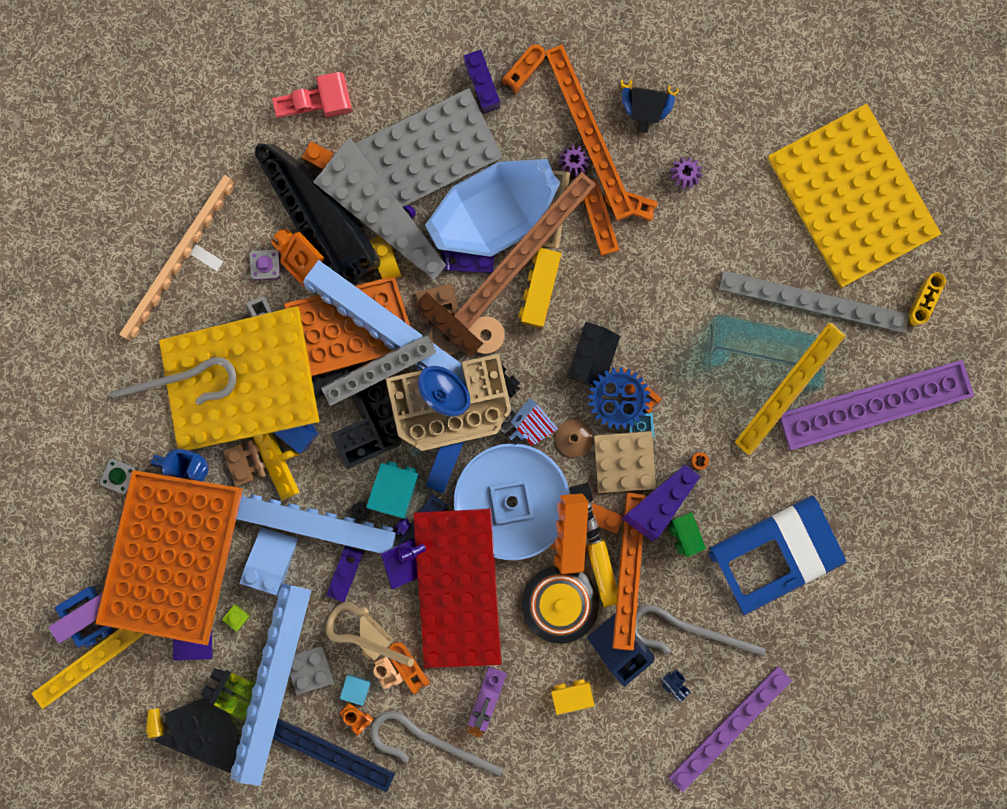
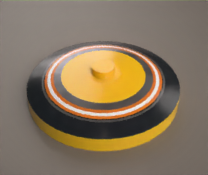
(560, 605)

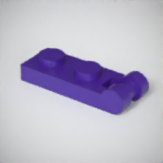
(468, 262)
(344, 574)

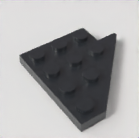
(202, 734)

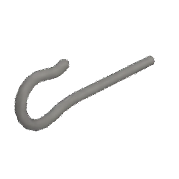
(185, 375)
(691, 628)
(427, 737)

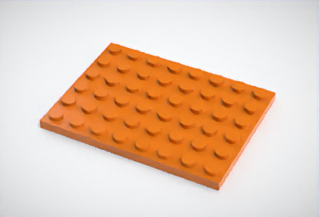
(169, 557)

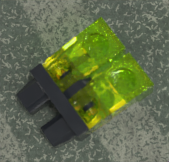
(224, 694)

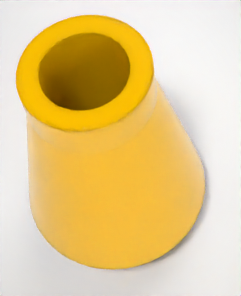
(154, 725)

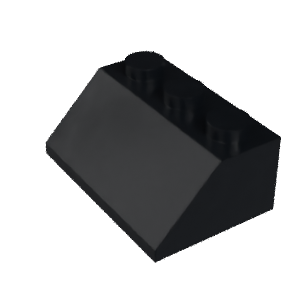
(593, 354)

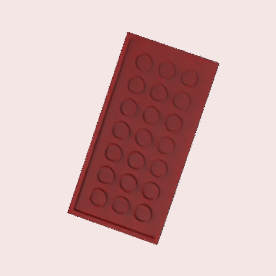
(458, 588)

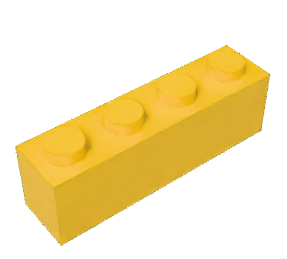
(540, 288)

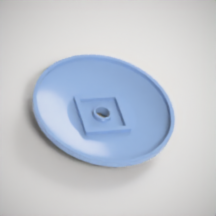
(519, 473)

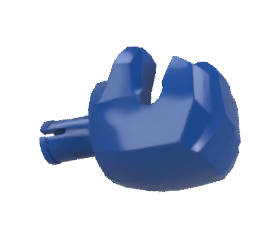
(182, 464)

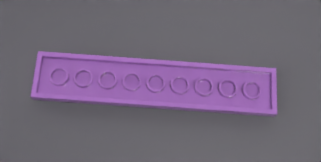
(876, 405)

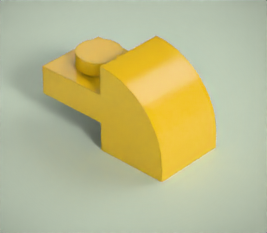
(388, 263)

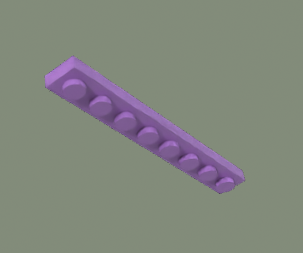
(730, 728)

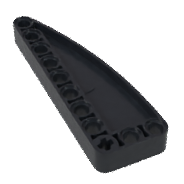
(331, 223)

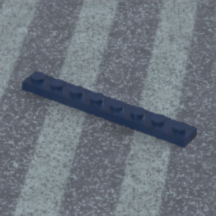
(333, 755)

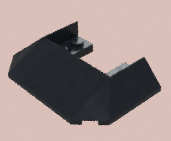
(375, 431)

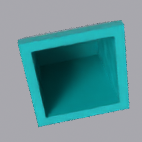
(393, 489)

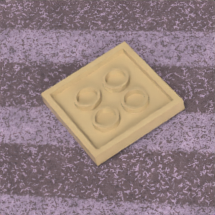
(624, 461)

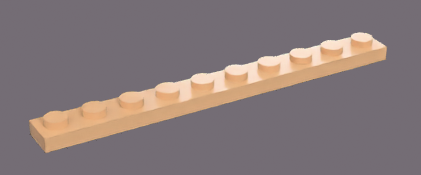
(174, 263)

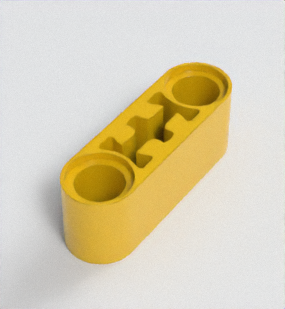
(933, 297)

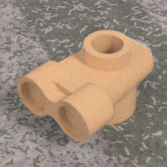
(386, 672)

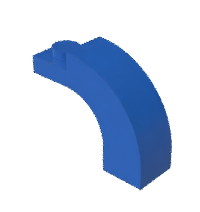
(444, 466)

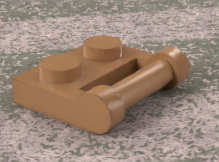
(443, 295)

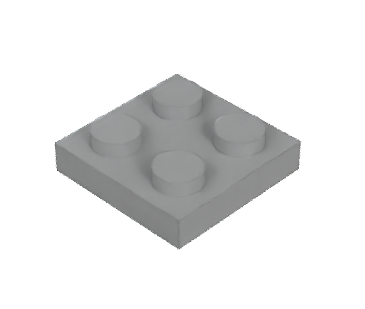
(310, 670)

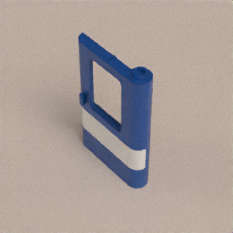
(803, 540)

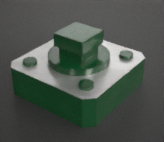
(117, 476)

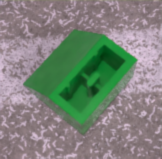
(686, 534)

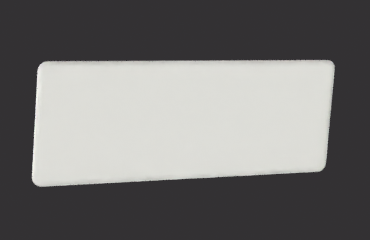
(206, 257)

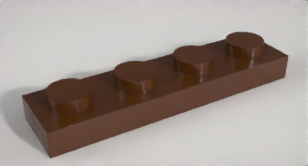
(448, 324)

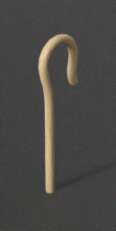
(359, 640)

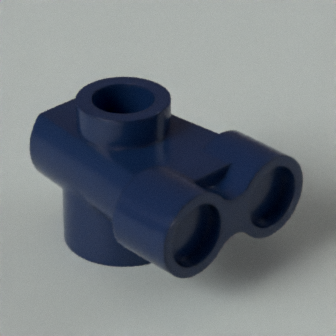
(673, 683)

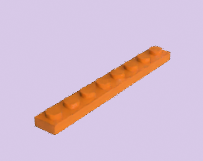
(628, 580)

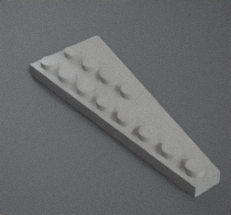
(362, 192)

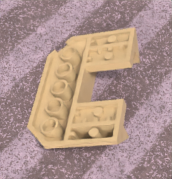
(429, 429)

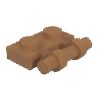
(239, 465)

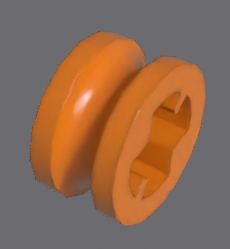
(705, 462)

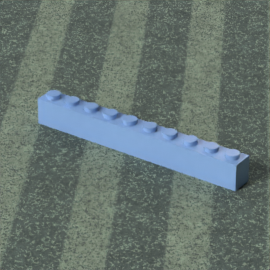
(371, 315)
(316, 525)
(270, 685)

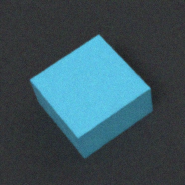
(645, 425)
(355, 689)

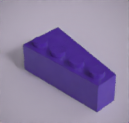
(659, 507)

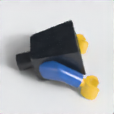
(647, 104)

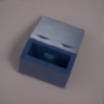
(622, 663)

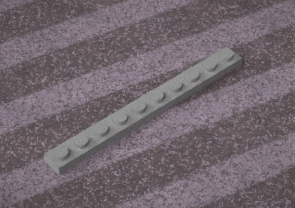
(813, 302)

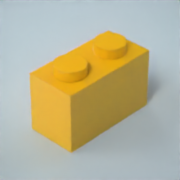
(572, 697)

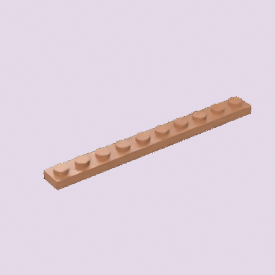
(525, 250)

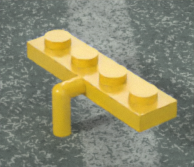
(277, 465)

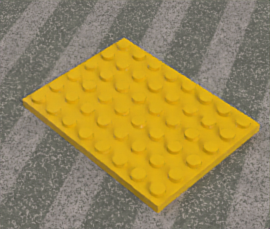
(853, 195)
(271, 375)

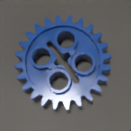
(620, 380)

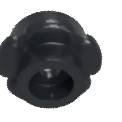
(355, 511)

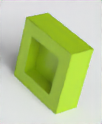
(236, 617)

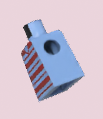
(531, 424)

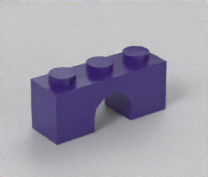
(482, 81)

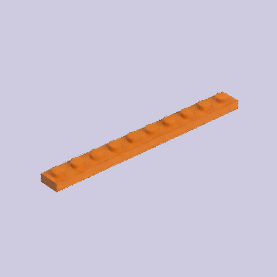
(589, 133)

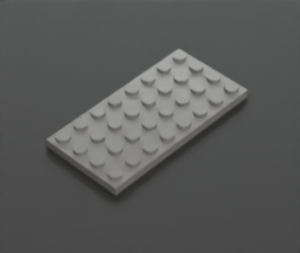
(431, 148)

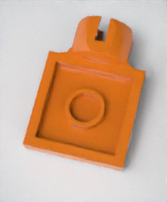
(296, 253)

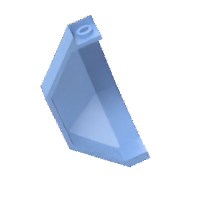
(493, 207)

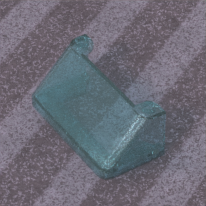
(758, 341)

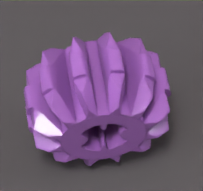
(574, 154)
(690, 166)

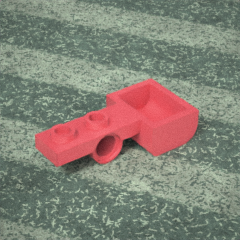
(330, 96)

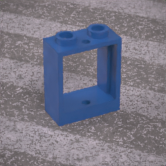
(89, 592)

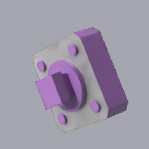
(265, 265)

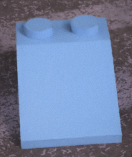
(269, 561)

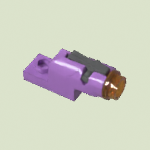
(486, 702)

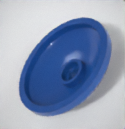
(443, 391)

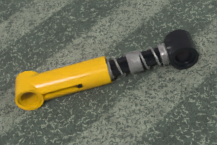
(598, 552)

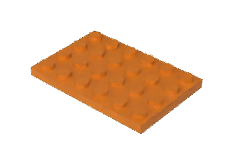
(334, 339)

